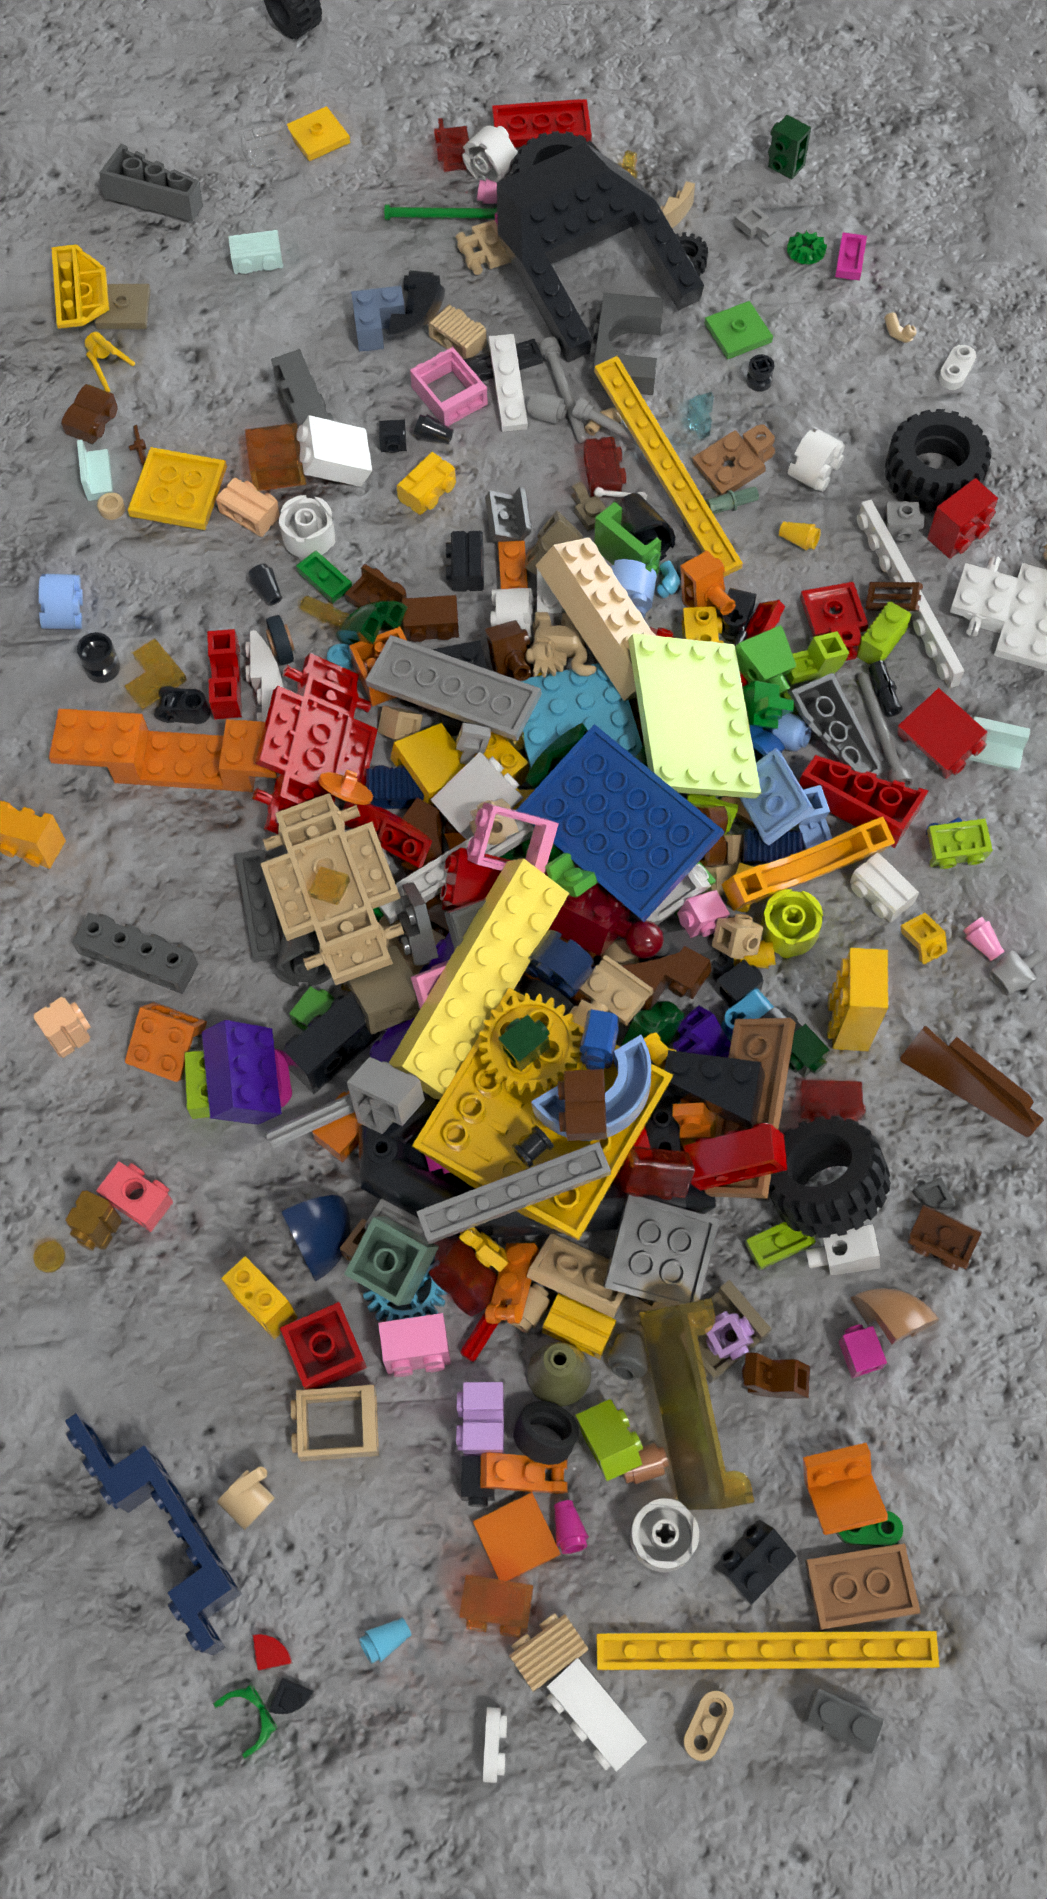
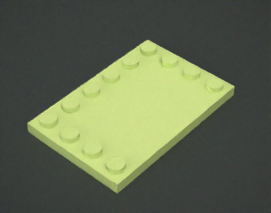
(694, 715)

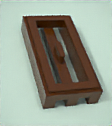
(914, 597)

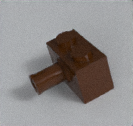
(508, 649)

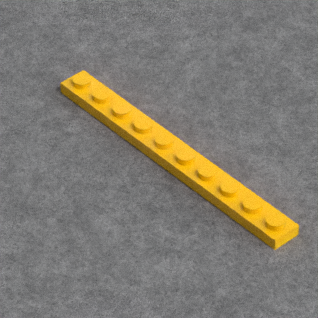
(666, 463)
(767, 1650)

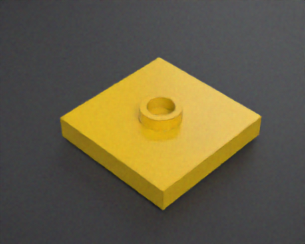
(318, 133)

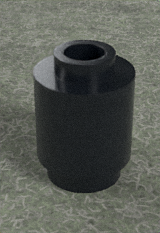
(419, 277)

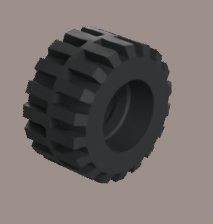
(294, 16)

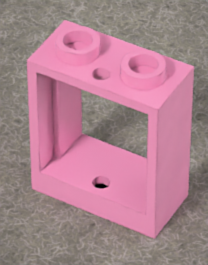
(458, 405)
(539, 846)

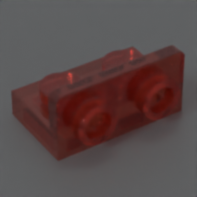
(451, 146)
(832, 1099)

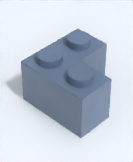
(373, 314)

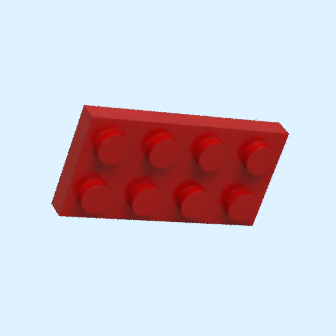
(531, 119)

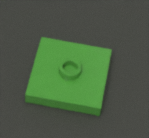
(738, 330)

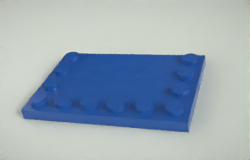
(622, 822)

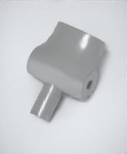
(1014, 973)

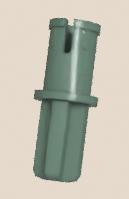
(732, 500)

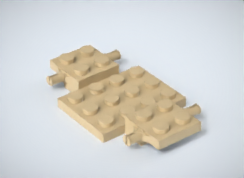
(347, 932)

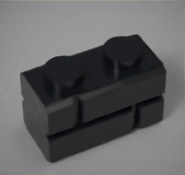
(467, 561)

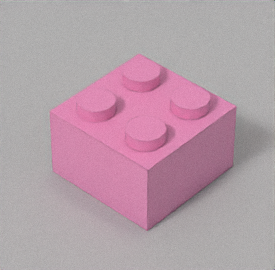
(414, 1344)

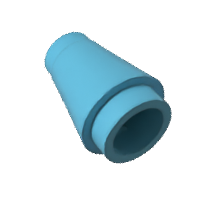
(384, 1639)

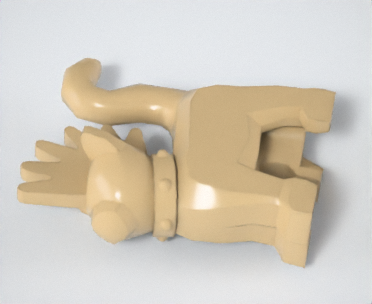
(555, 644)

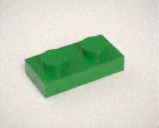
(324, 576)

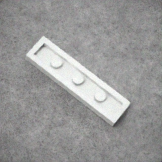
(508, 382)

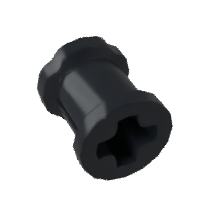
(532, 1146)

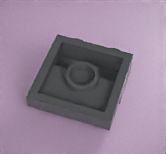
(415, 921)

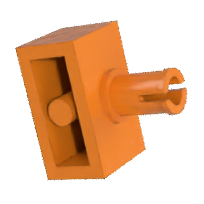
(704, 583)

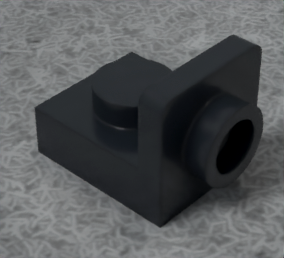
(392, 435)

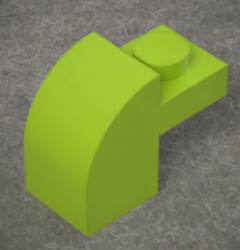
(824, 656)

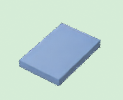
(781, 799)

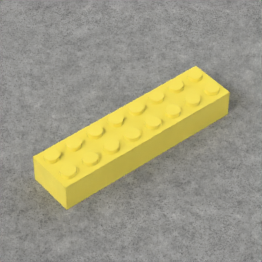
(479, 974)

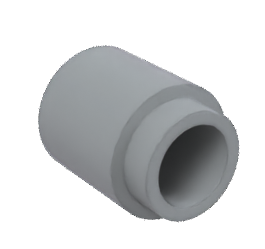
(547, 407)

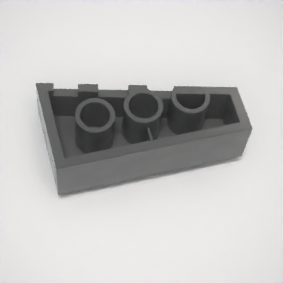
(148, 185)

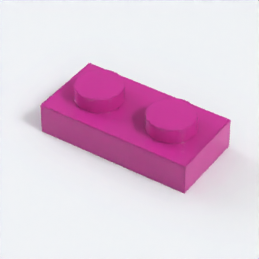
(851, 256)

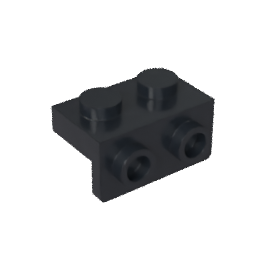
(755, 1560)

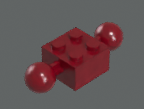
(599, 919)

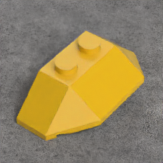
(78, 286)

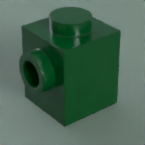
(524, 1041)
(807, 1052)

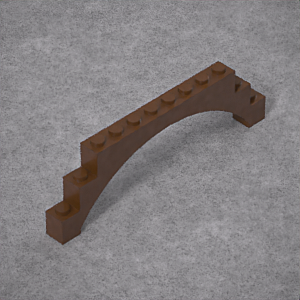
(681, 971)

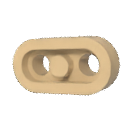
(708, 1726)

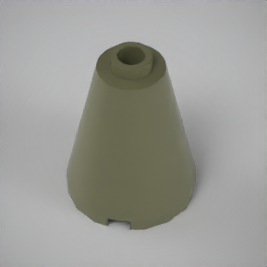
(559, 1373)

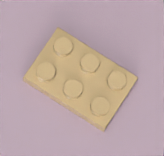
(575, 1274)

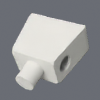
(859, 1249)

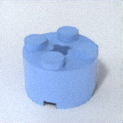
(637, 582)
(60, 601)

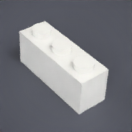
(595, 1716)

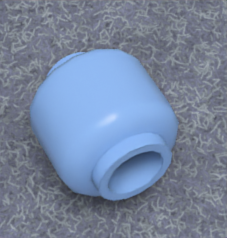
(792, 732)

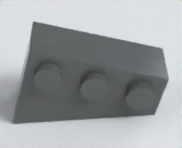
(298, 388)

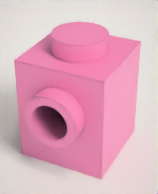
(701, 913)

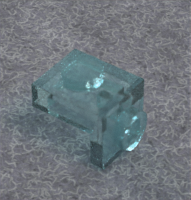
(698, 414)

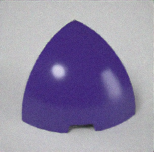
(702, 1034)

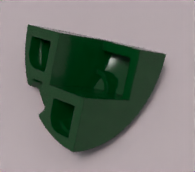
(368, 619)
(554, 754)

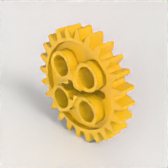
(561, 1038)

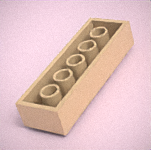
(596, 607)

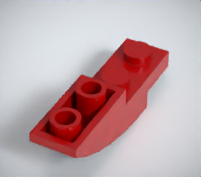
(393, 833)

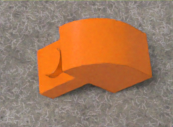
(695, 1120)

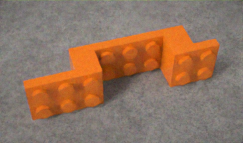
(159, 757)

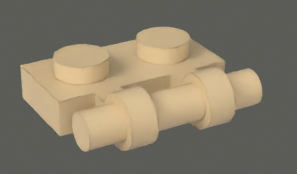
(491, 250)

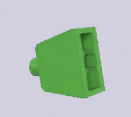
(766, 658)

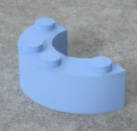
(622, 1100)

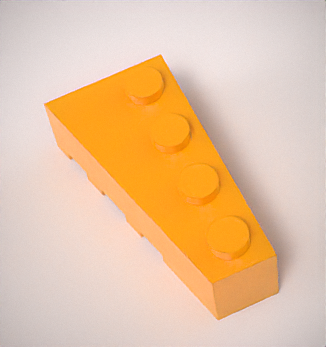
(29, 836)

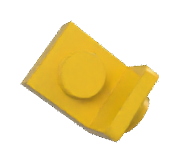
(926, 937)

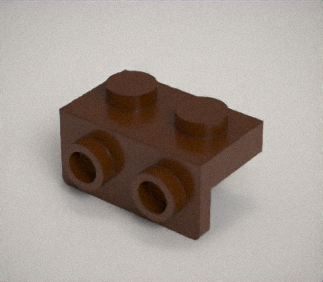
(374, 587)
(944, 1238)

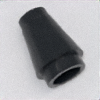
(432, 430)
(265, 583)

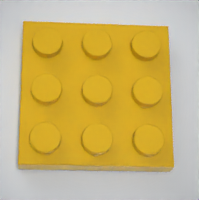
(177, 488)

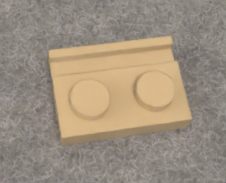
(616, 989)

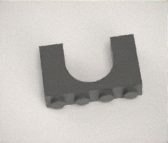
(624, 315)

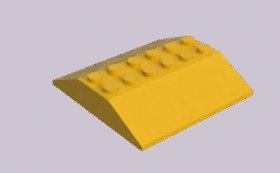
(481, 1120)

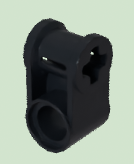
(739, 617)
(178, 705)

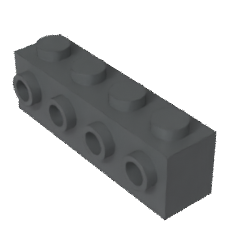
(135, 952)

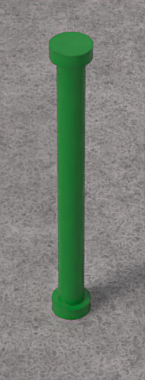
(427, 212)

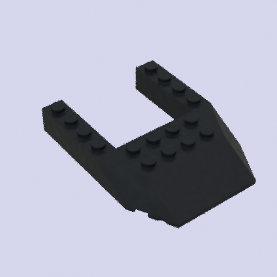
(569, 207)

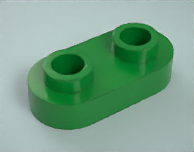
(873, 1535)

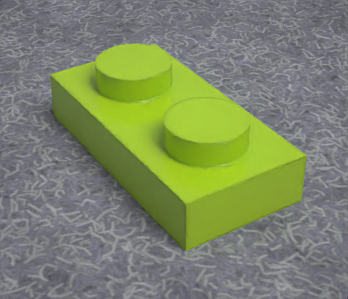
(777, 1245)

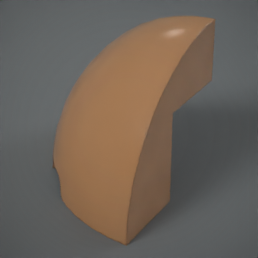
(895, 1312)

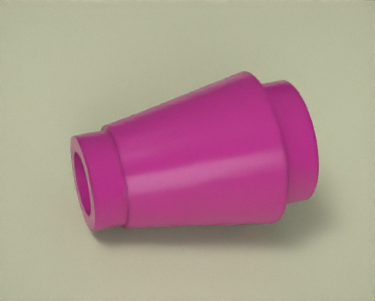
(569, 1528)

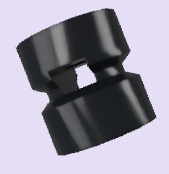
(98, 657)

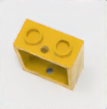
(259, 1297)

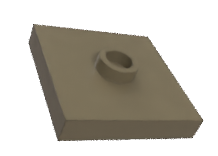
(126, 307)

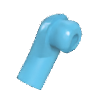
(671, 580)

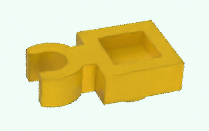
(487, 1250)

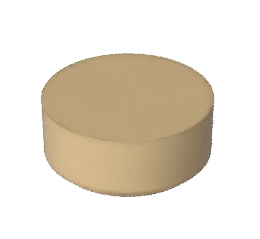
(111, 506)

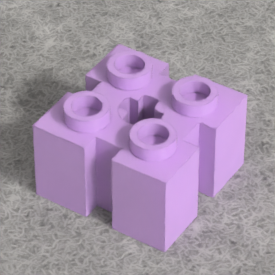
(483, 1418)

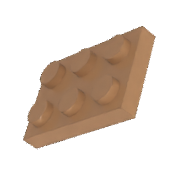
(862, 1586)

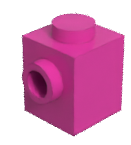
(862, 1350)

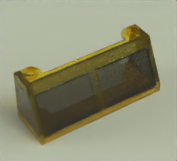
(687, 1407)

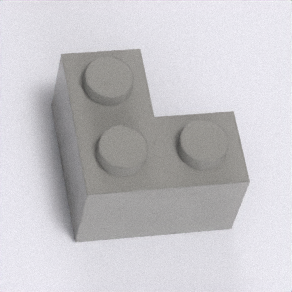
(384, 1095)

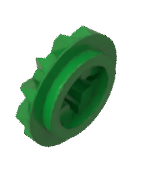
(804, 254)

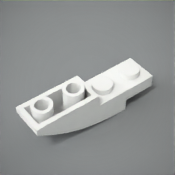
(262, 672)

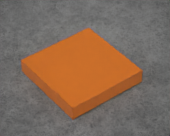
(516, 1538)

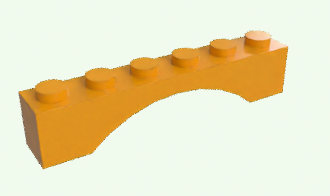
(807, 865)

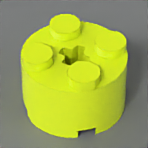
(792, 922)

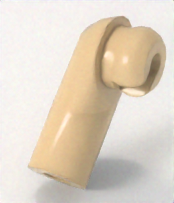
(898, 332)
(593, 427)

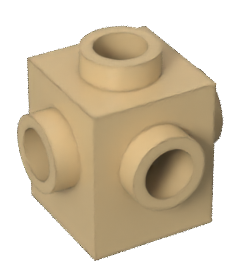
(502, 825)
(737, 936)

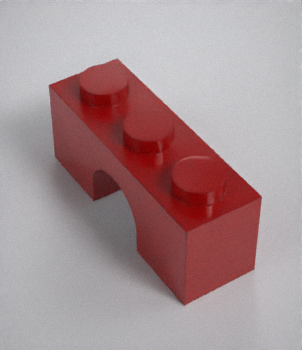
(226, 674)

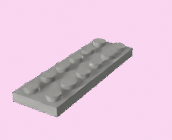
(453, 687)

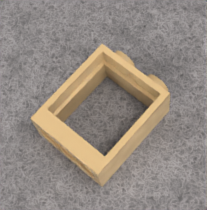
(299, 1412)

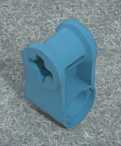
(750, 1007)

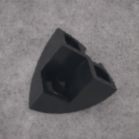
(421, 308)

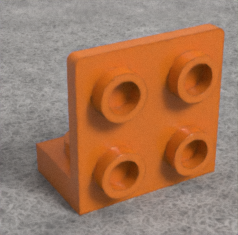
(162, 1039)
(843, 1489)

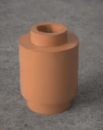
(653, 1461)

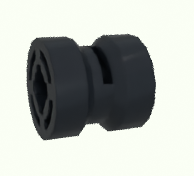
(760, 372)

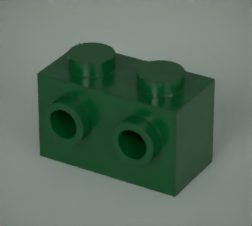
(788, 146)

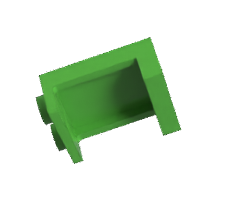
(617, 543)

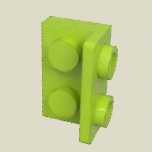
(959, 843)

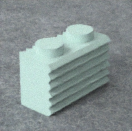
(255, 252)

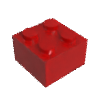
(963, 518)
(323, 1347)

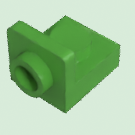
(571, 879)

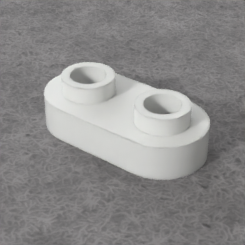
(957, 367)
(493, 1760)

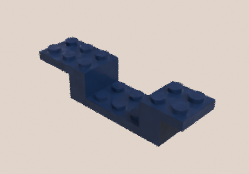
(133, 1483)

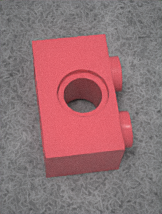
(145, 1210)

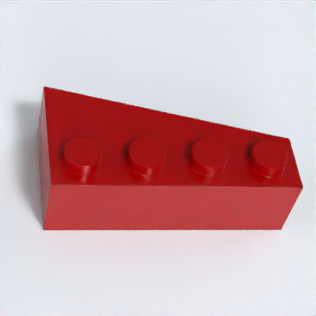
(863, 797)

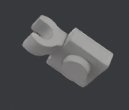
(753, 222)
(472, 740)

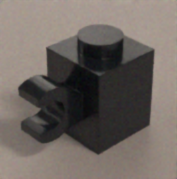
(736, 980)

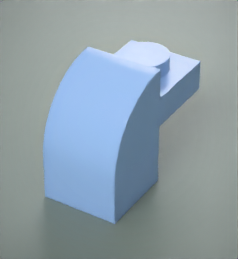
(815, 827)

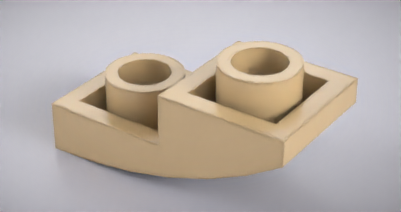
(678, 207)

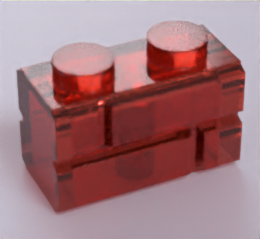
(602, 464)
(656, 1173)

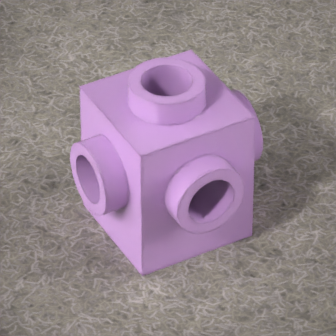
(718, 1340)

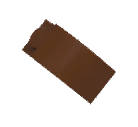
(776, 1377)

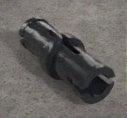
(885, 688)

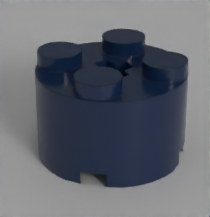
(560, 964)

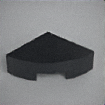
(290, 1697)

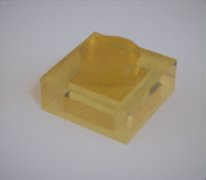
(329, 885)

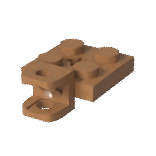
(745, 453)

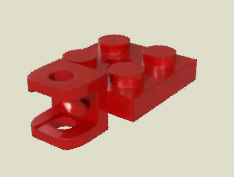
(848, 622)

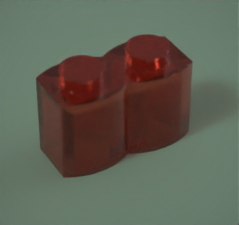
(464, 1278)

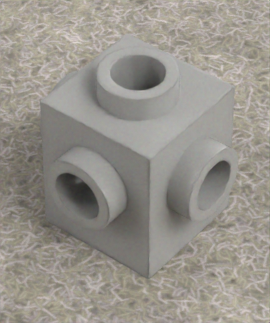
(903, 520)

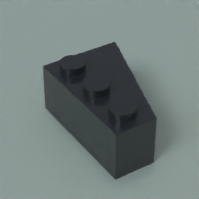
(721, 1083)

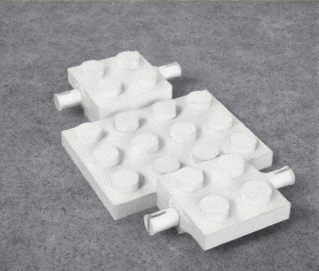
(1007, 606)

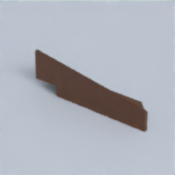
(972, 1079)

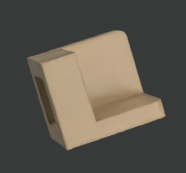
(399, 722)

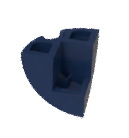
(319, 1230)

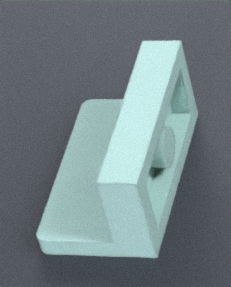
(95, 472)
(1004, 744)

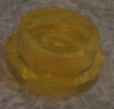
(49, 1257)

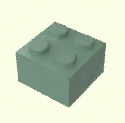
(391, 1260)

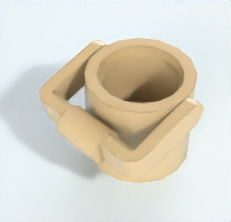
(246, 1497)

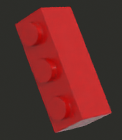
(737, 1156)

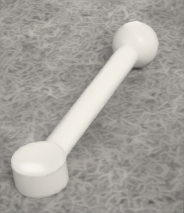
(599, 492)

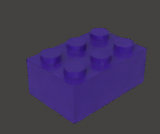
(241, 1072)

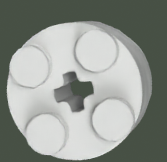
(489, 154)
(816, 459)
(306, 526)
(514, 605)
(679, 1523)

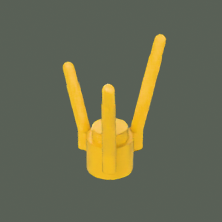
(101, 348)

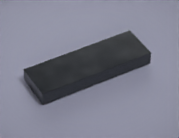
(527, 353)

